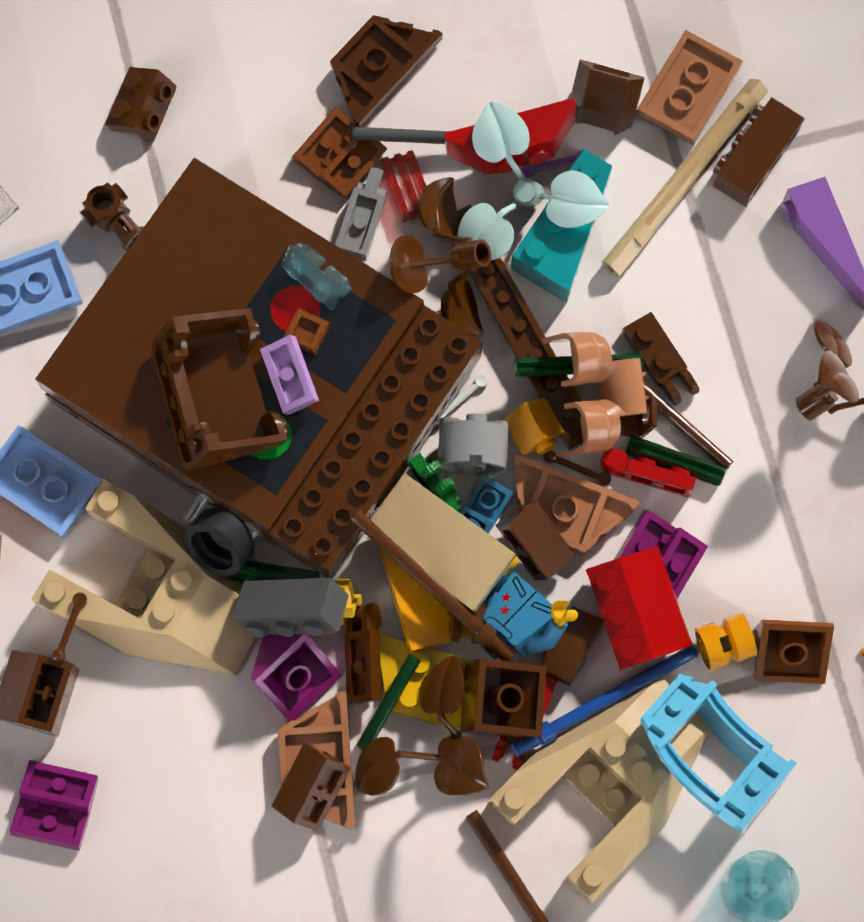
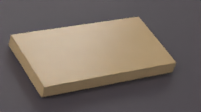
(443, 542)

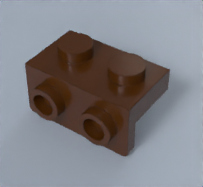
(141, 103)

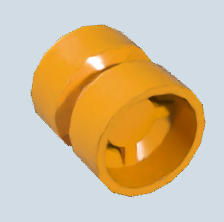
(737, 638)

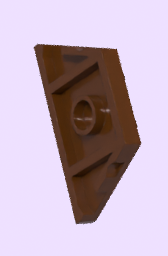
(378, 62)

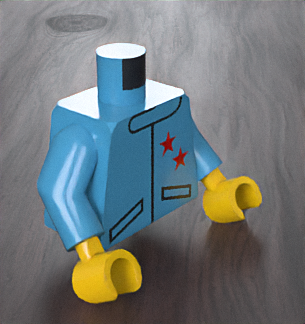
(524, 616)

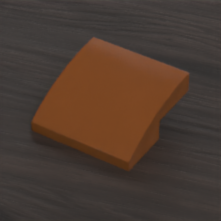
(335, 156)

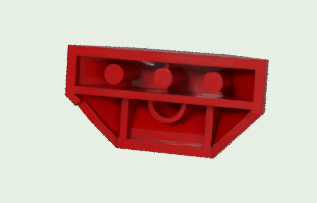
(546, 128)

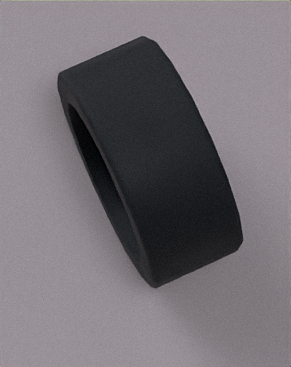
(230, 531)

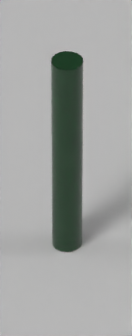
(389, 700)

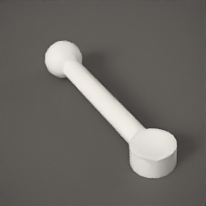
(480, 382)

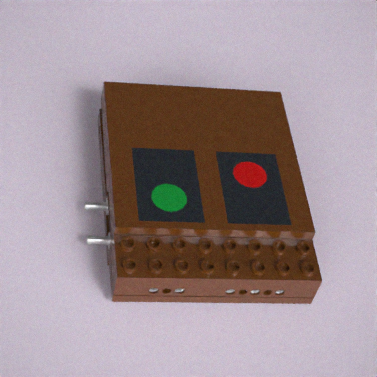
(377, 374)

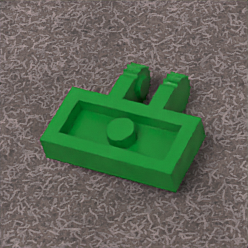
(428, 475)

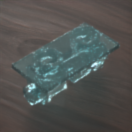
(303, 265)

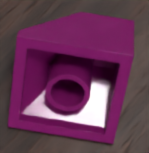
(292, 673)

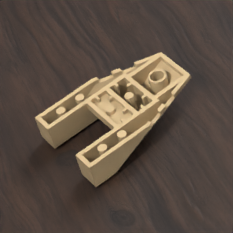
(171, 602)
(617, 773)

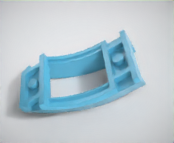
(764, 769)

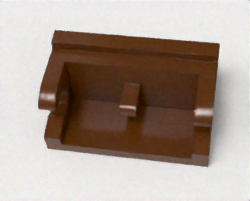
(535, 541)
(310, 787)

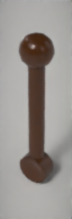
(603, 478)
(79, 601)

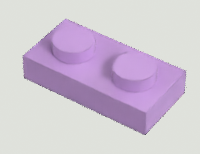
(289, 374)

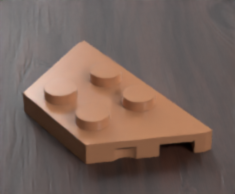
(575, 506)
(328, 731)

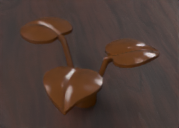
(439, 212)
(831, 377)
(459, 757)

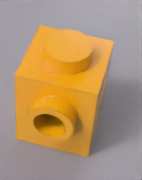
(534, 427)

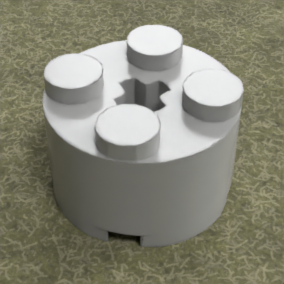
(473, 445)

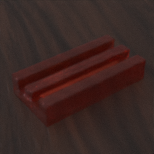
(399, 161)

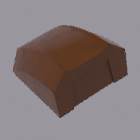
(606, 96)

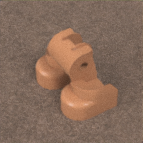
(619, 390)

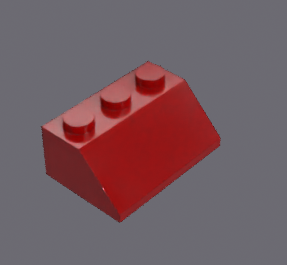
(639, 607)

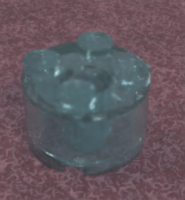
(774, 873)

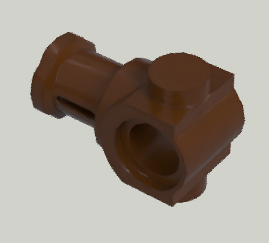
(115, 217)

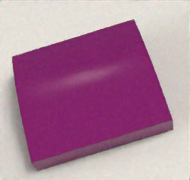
(678, 547)
(54, 805)

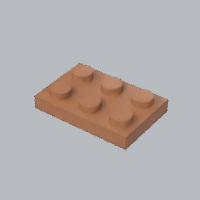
(689, 87)

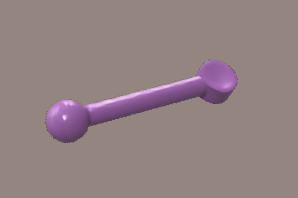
(529, 169)

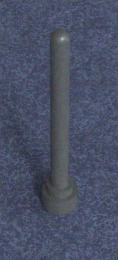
(398, 135)

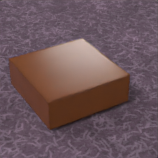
(308, 330)

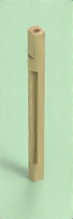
(684, 177)

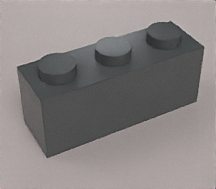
(290, 607)

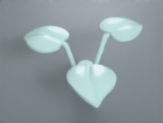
(573, 195)

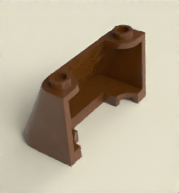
(214, 388)

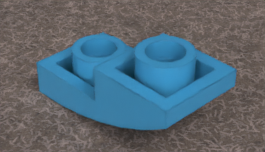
(487, 503)

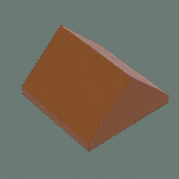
(792, 651)

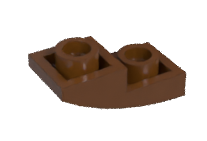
(571, 651)

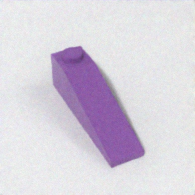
(822, 228)

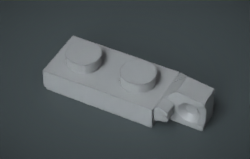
(363, 216)

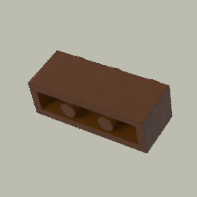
(757, 151)

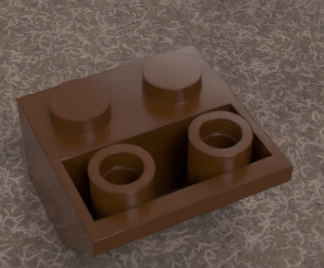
(36, 691)

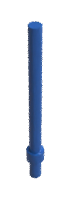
(551, 729)

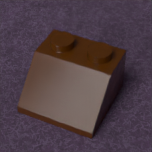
(503, 698)

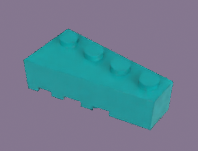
(553, 253)

